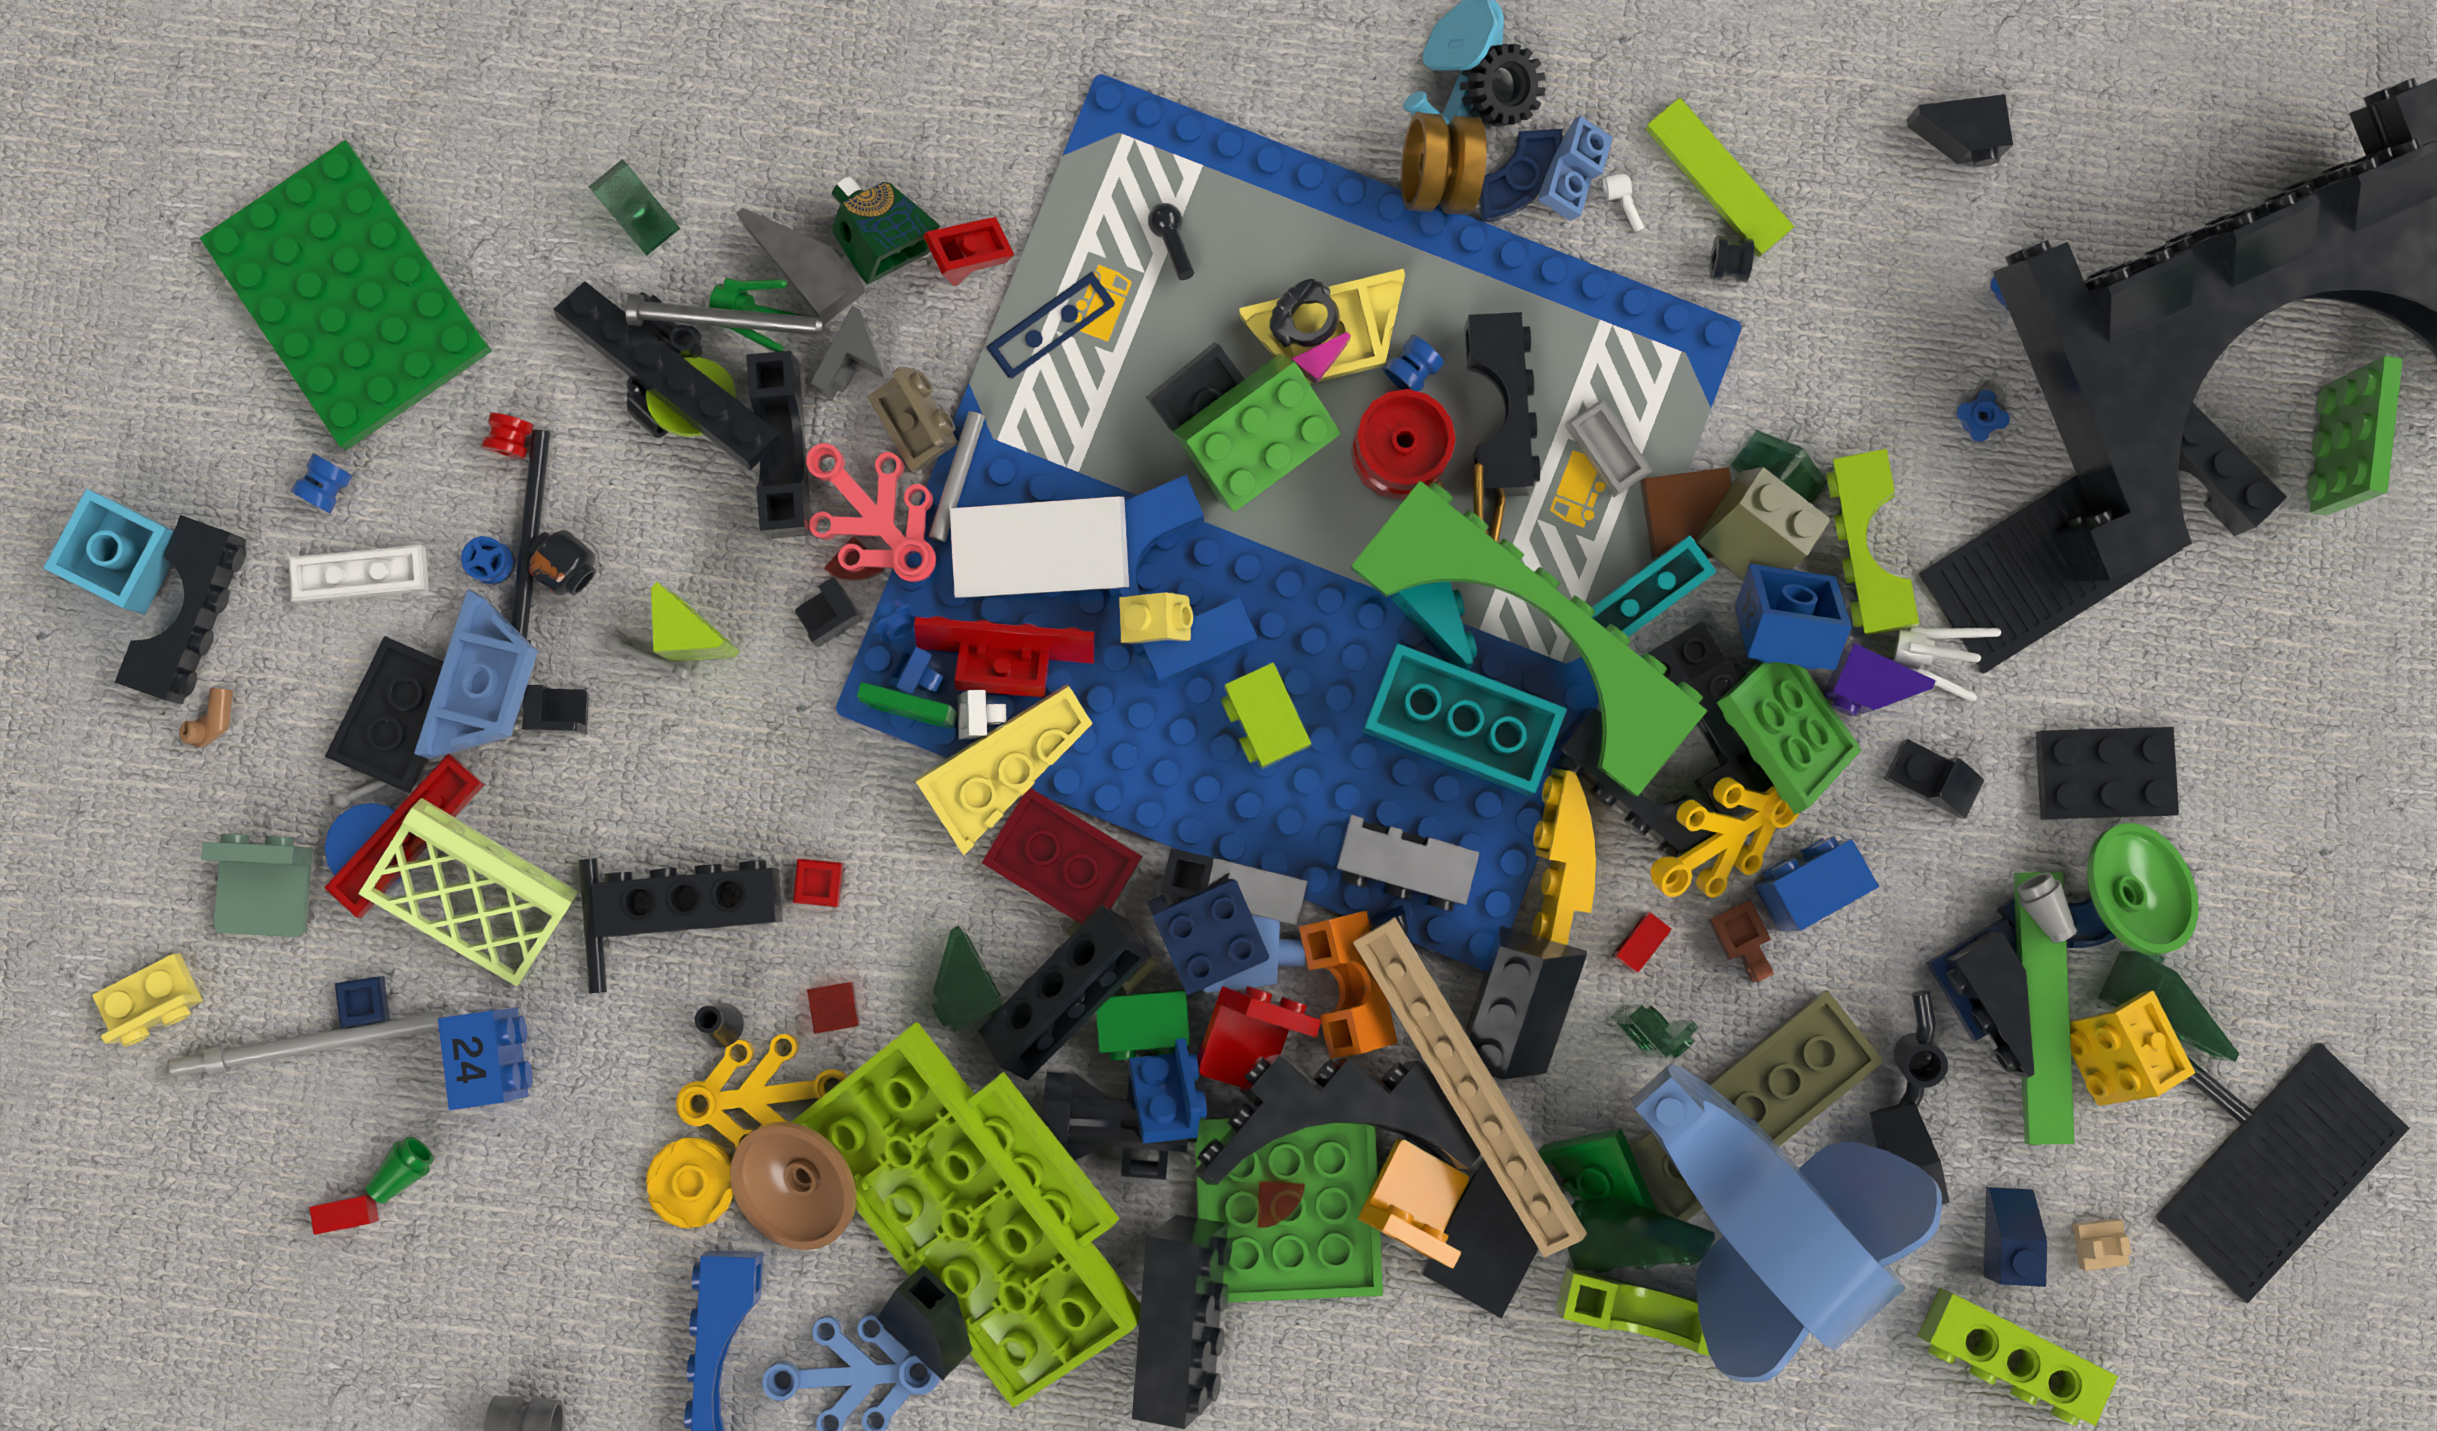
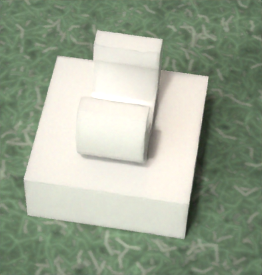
(976, 715)

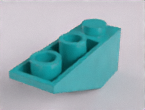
(1437, 613)

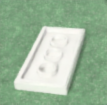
(1039, 547)

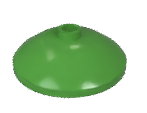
(2142, 889)

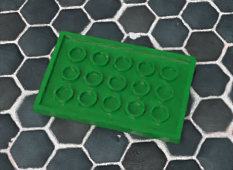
(345, 295)

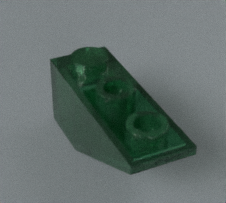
(1634, 1236)

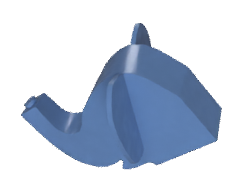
(1796, 1242)

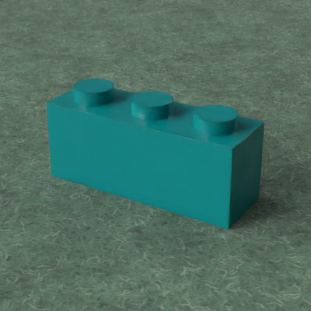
(1654, 587)

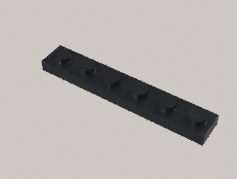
(667, 376)

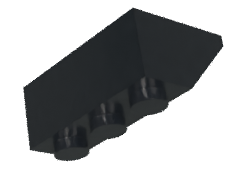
(1523, 1003)

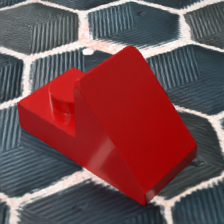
(968, 248)

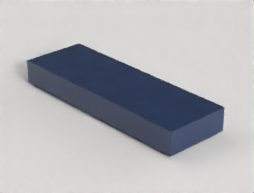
(1034, 338)

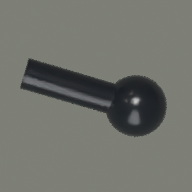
(1165, 222)

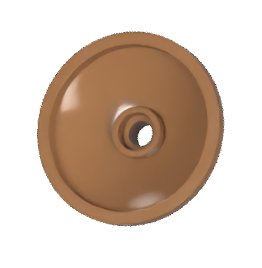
(793, 1185)

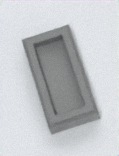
(1608, 448)

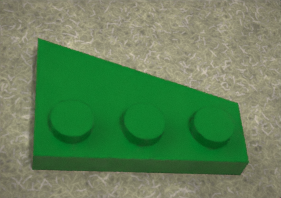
(1599, 1167)

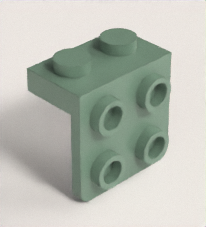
(260, 885)

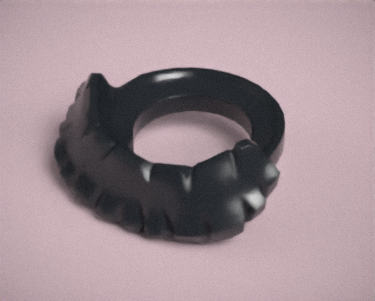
(1303, 293)

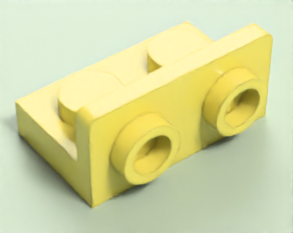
(146, 999)

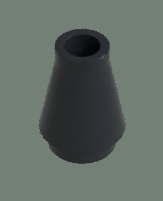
(727, 1028)

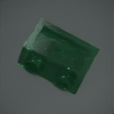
(1652, 1031)

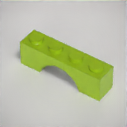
(1863, 488)
(1630, 1308)

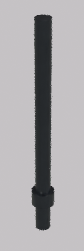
(529, 530)

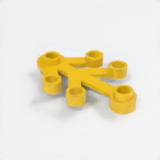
(1674, 874)
(753, 1093)

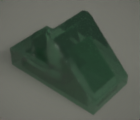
(634, 207)

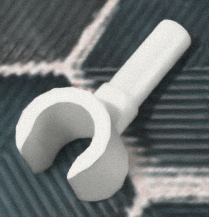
(1620, 187)

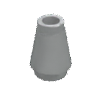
(2048, 906)

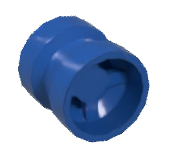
(1413, 364)
(321, 472)

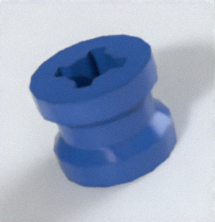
(481, 552)

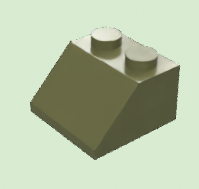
(1761, 525)

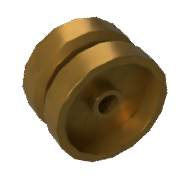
(1443, 163)

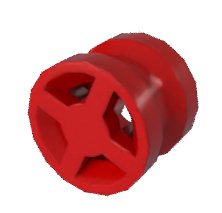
(507, 435)

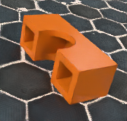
(1363, 1013)

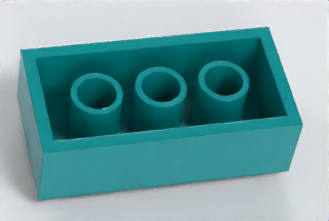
(1464, 720)

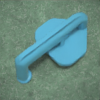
(1459, 43)

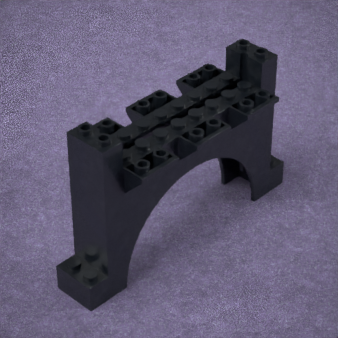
(2140, 336)

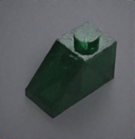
(963, 984)

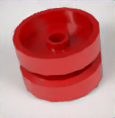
(1409, 419)

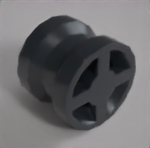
(1731, 258)

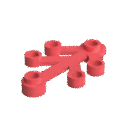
(876, 519)

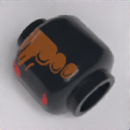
(561, 562)

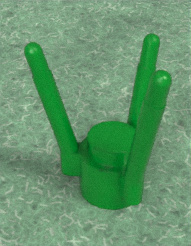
(734, 296)

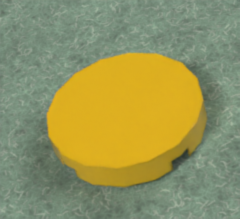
(690, 1182)

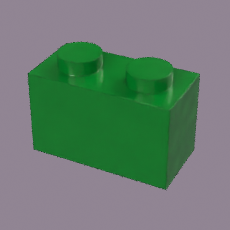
(1142, 1022)

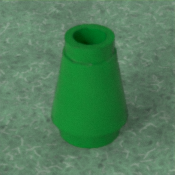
(401, 1168)

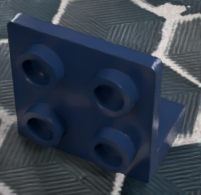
(1209, 935)

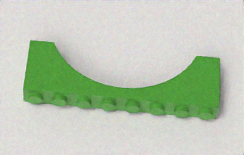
(1640, 708)

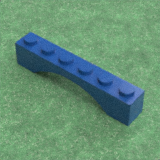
(728, 1290)

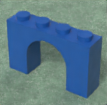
(1214, 633)

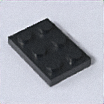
(2107, 773)

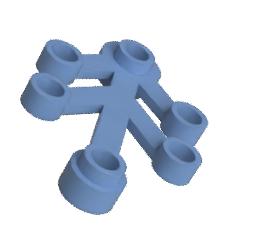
(861, 1374)

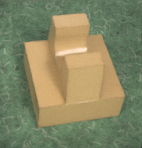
(2101, 1244)

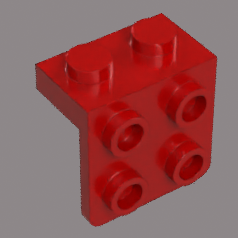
(1246, 1029)

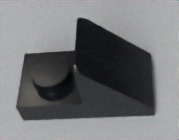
(1939, 780)

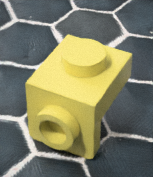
(1155, 618)

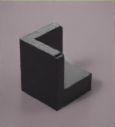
(828, 613)
(555, 710)

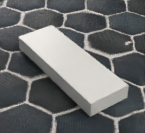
(358, 573)

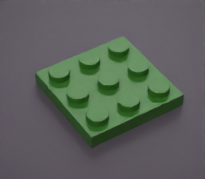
(2355, 437)
(1789, 731)

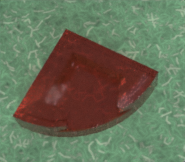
(836, 570)
(1277, 1201)

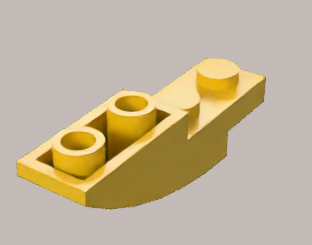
(1569, 843)

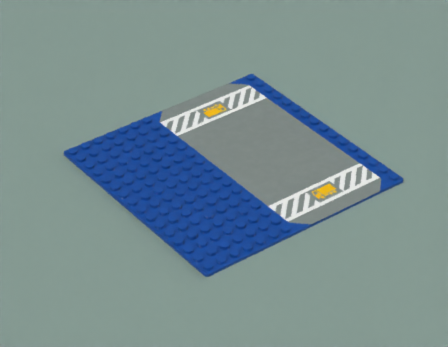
(1083, 430)

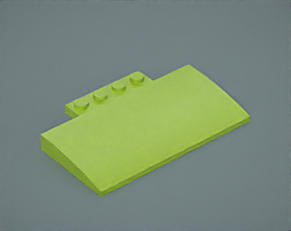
(984, 1205)

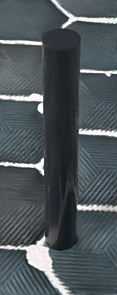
(594, 946)
(2219, 1094)

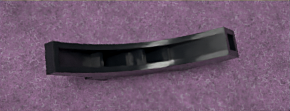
(1344, 1093)

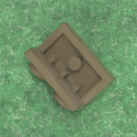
(912, 418)

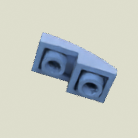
(1574, 165)

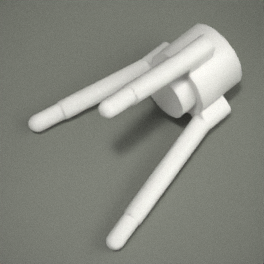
(1914, 650)

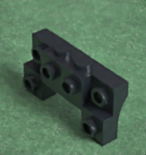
(1700, 664)

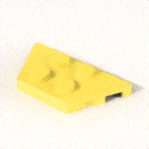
(1365, 312)

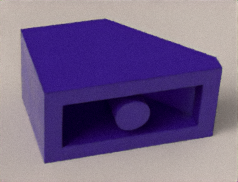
(1871, 681)

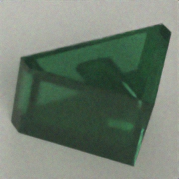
(1783, 460)

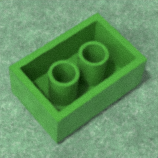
(1257, 432)

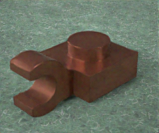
(1742, 933)

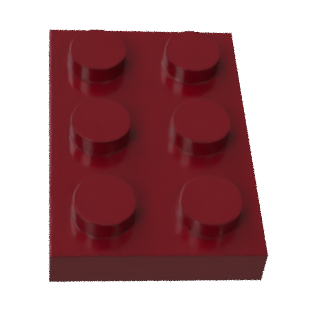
(1061, 858)

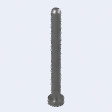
(638, 310)

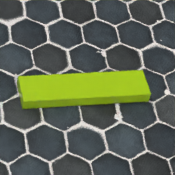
(1719, 176)

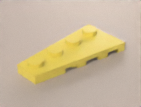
(991, 773)

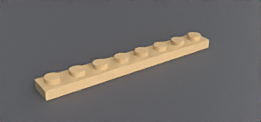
(1470, 1088)

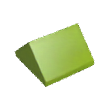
(682, 632)

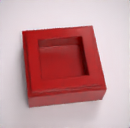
(818, 882)

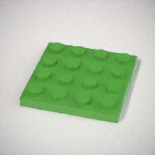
(1322, 1243)

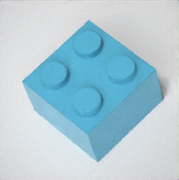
(112, 552)

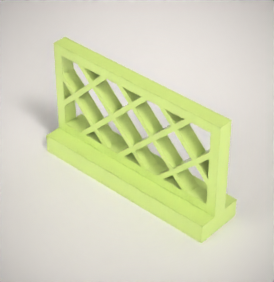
(478, 855)

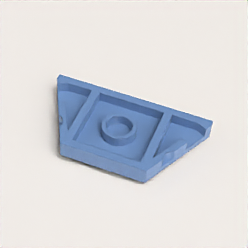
(478, 682)

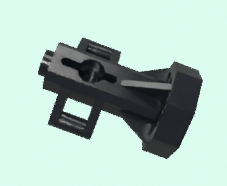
(1089, 1120)

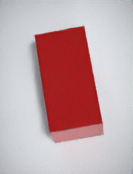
(1641, 942)
(343, 1214)

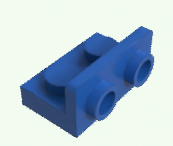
(1167, 1095)

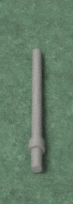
(221, 1058)

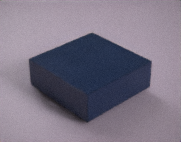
(362, 1001)

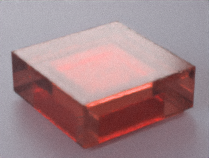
(833, 1007)

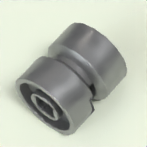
(512, 1414)

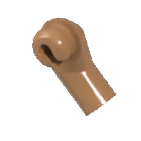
(213, 723)

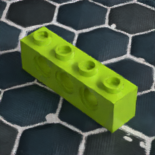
(2084, 1384)

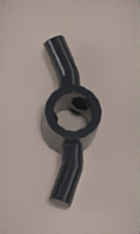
(1913, 1043)

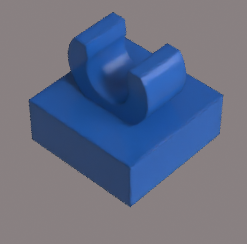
(912, 671)

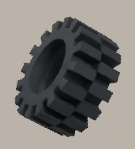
(1524, 81)

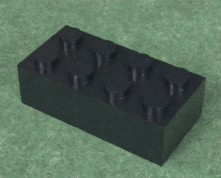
(1181, 1321)

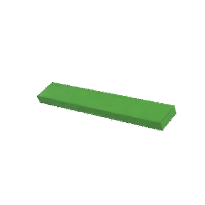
(2049, 1091)

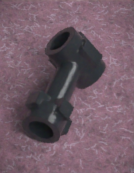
(683, 338)

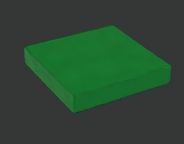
(907, 706)

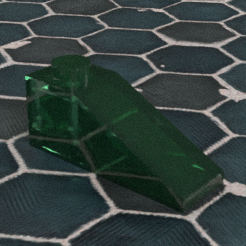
(2191, 1022)

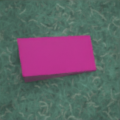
(1318, 360)

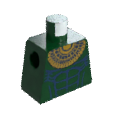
(879, 228)

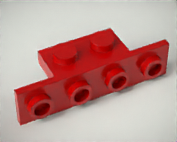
(1003, 655)

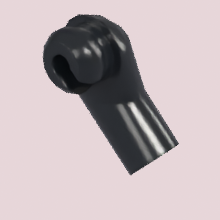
(639, 410)

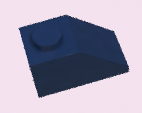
(2014, 1238)

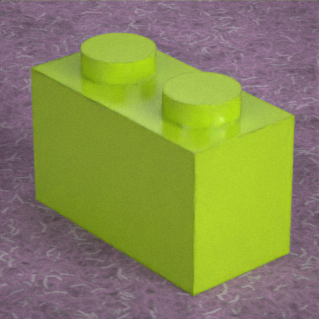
(1265, 716)

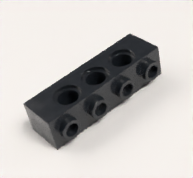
(616, 915)
(1064, 992)

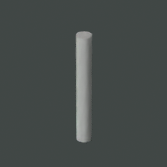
(957, 475)

